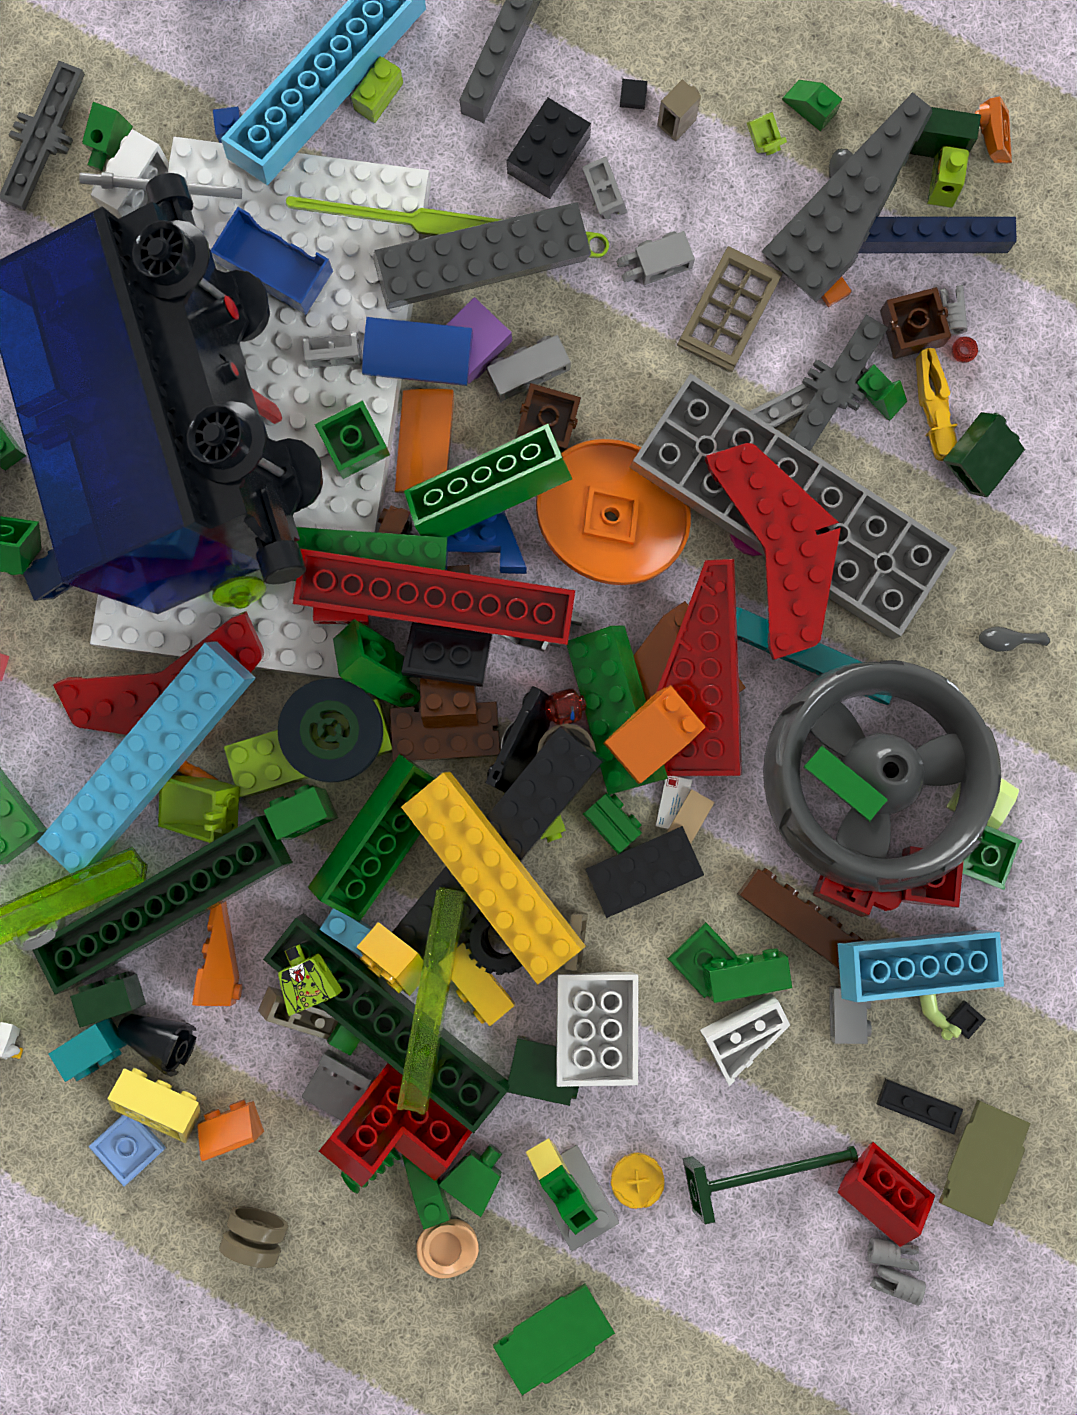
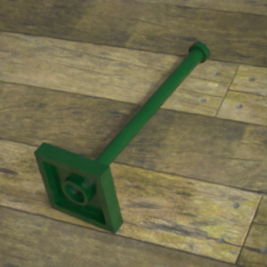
(701, 1188)

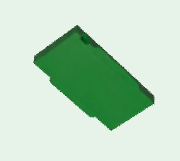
(553, 1339)

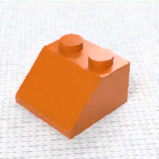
(228, 1129)

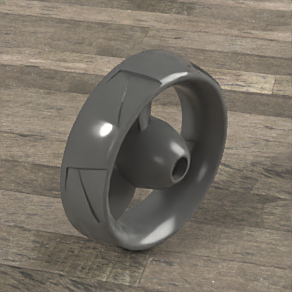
(861, 847)

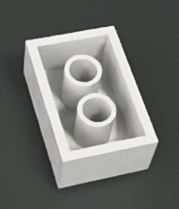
(135, 159)

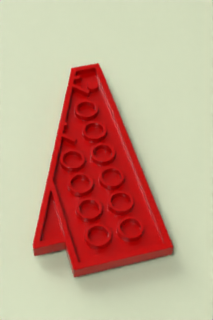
(707, 675)

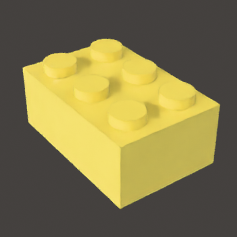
(155, 1104)

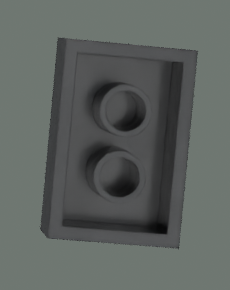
(548, 148)

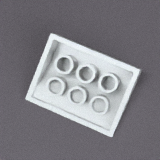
(597, 1029)

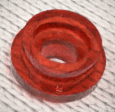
(966, 342)

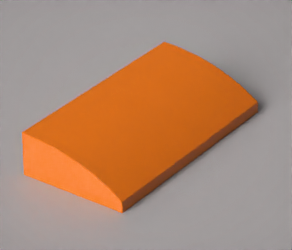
(424, 436)

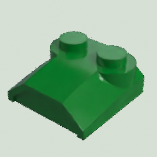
(992, 858)

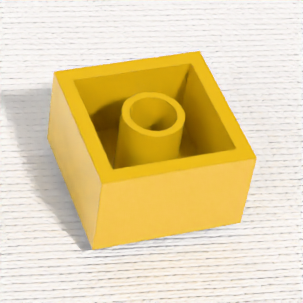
(391, 959)

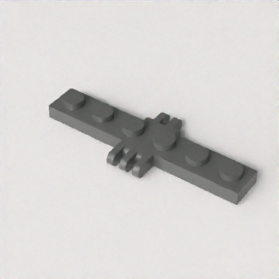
(41, 135)
(836, 385)

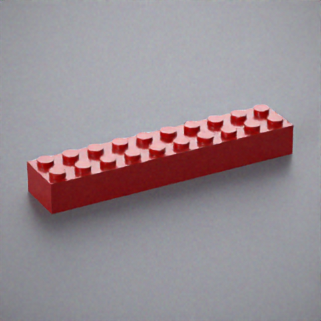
(435, 597)

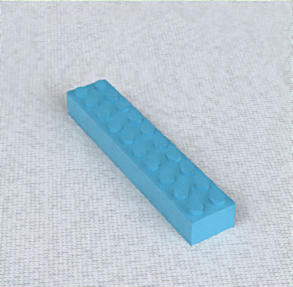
(316, 84)
(147, 758)

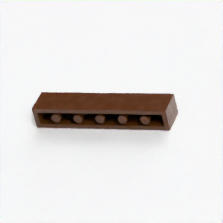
(794, 915)

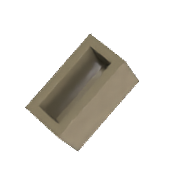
(679, 109)

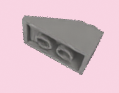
(592, 1189)

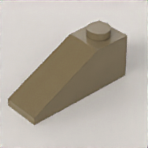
(310, 1021)

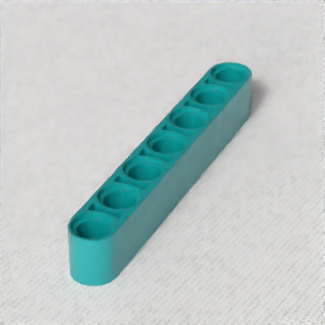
(818, 659)

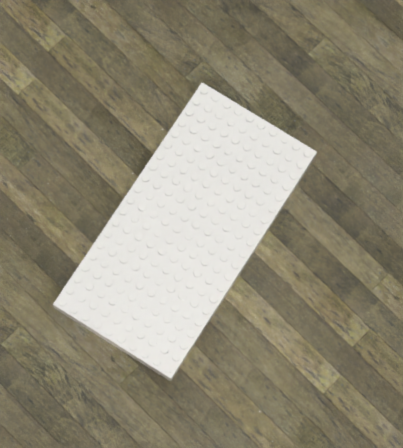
(302, 394)

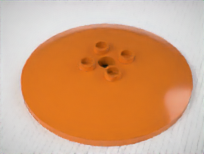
(649, 522)

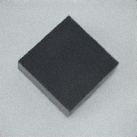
(633, 93)
(966, 1019)

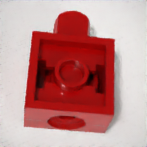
(855, 900)

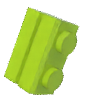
(377, 89)

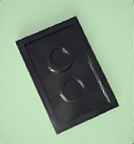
(447, 654)

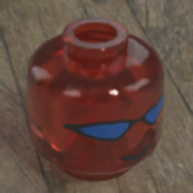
(565, 706)

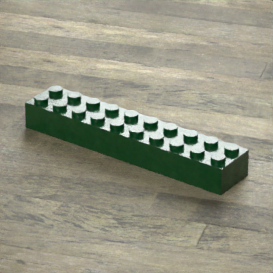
(162, 904)
(384, 1020)

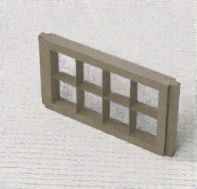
(729, 309)

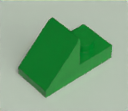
(885, 395)

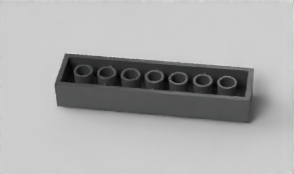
(481, 255)

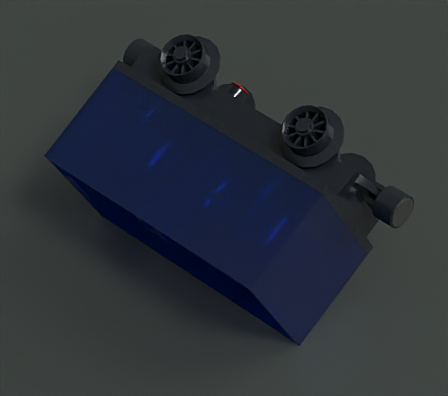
(144, 407)

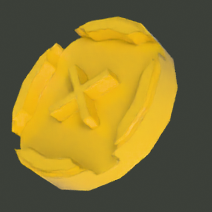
(637, 1180)

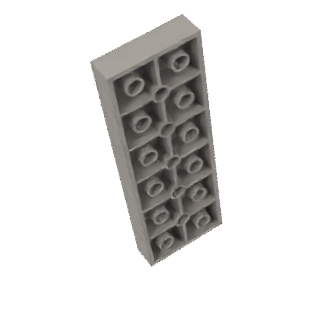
(882, 555)

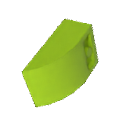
(198, 807)

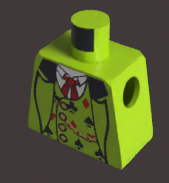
(306, 981)

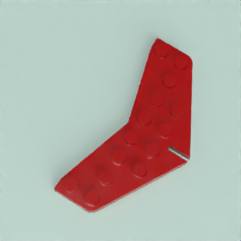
(786, 526)
(120, 701)

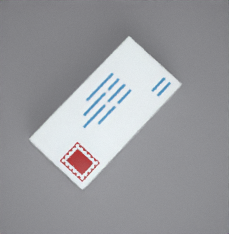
(672, 798)

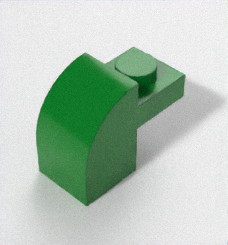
(569, 1199)

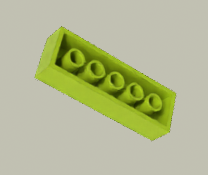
(261, 766)

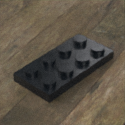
(644, 872)

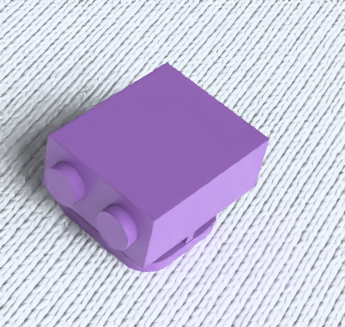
(489, 336)

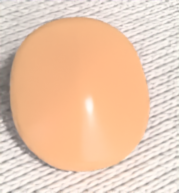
(447, 1249)

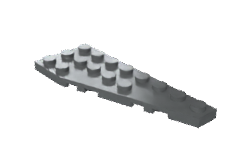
(833, 225)

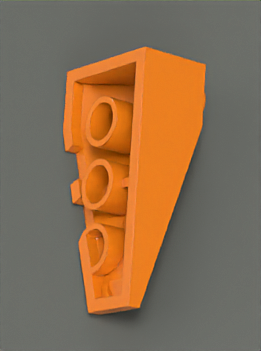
(219, 978)

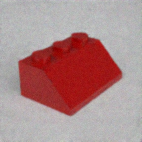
(887, 1195)

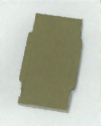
(985, 1163)

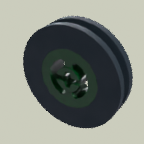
(307, 708)

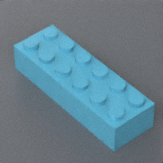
(920, 965)

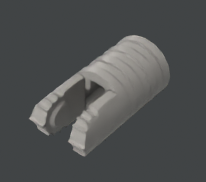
(956, 311)
(889, 1253)
(900, 1285)

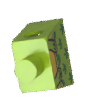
(950, 171)

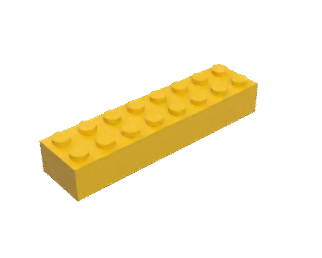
(493, 877)

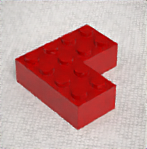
(377, 1126)

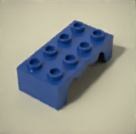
(281, 266)

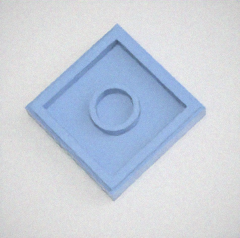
(127, 1148)

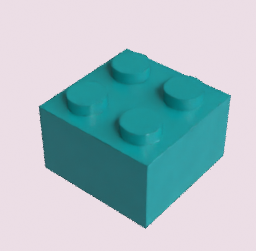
(91, 1047)

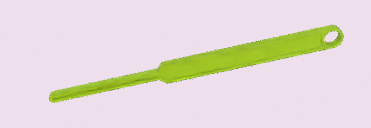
(423, 220)

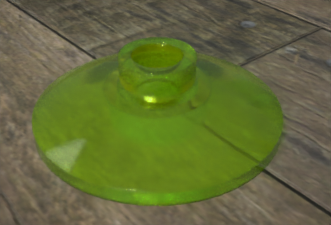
(239, 592)

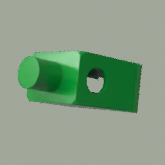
(104, 134)
(473, 1179)

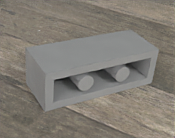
(528, 366)

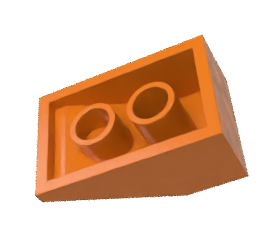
(654, 734)

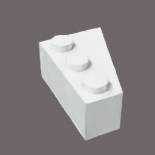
(744, 1034)

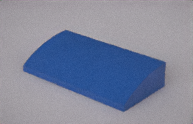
(417, 351)

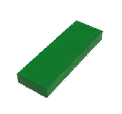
(845, 783)

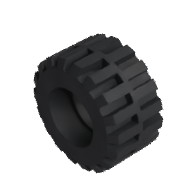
(484, 953)

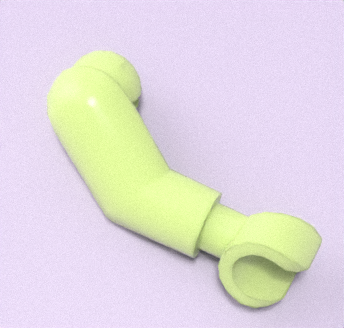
(931, 1011)

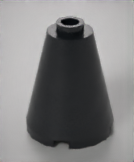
(159, 1041)

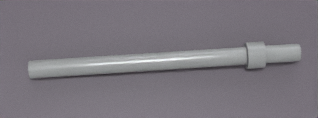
(109, 181)

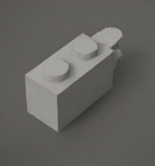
(659, 258)

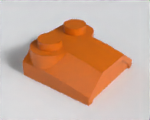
(996, 129)

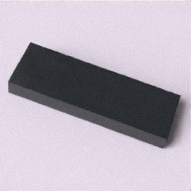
(919, 1106)

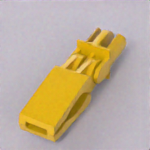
(936, 404)

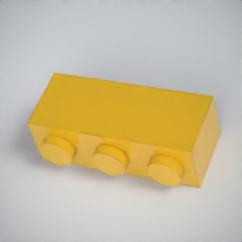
(479, 988)

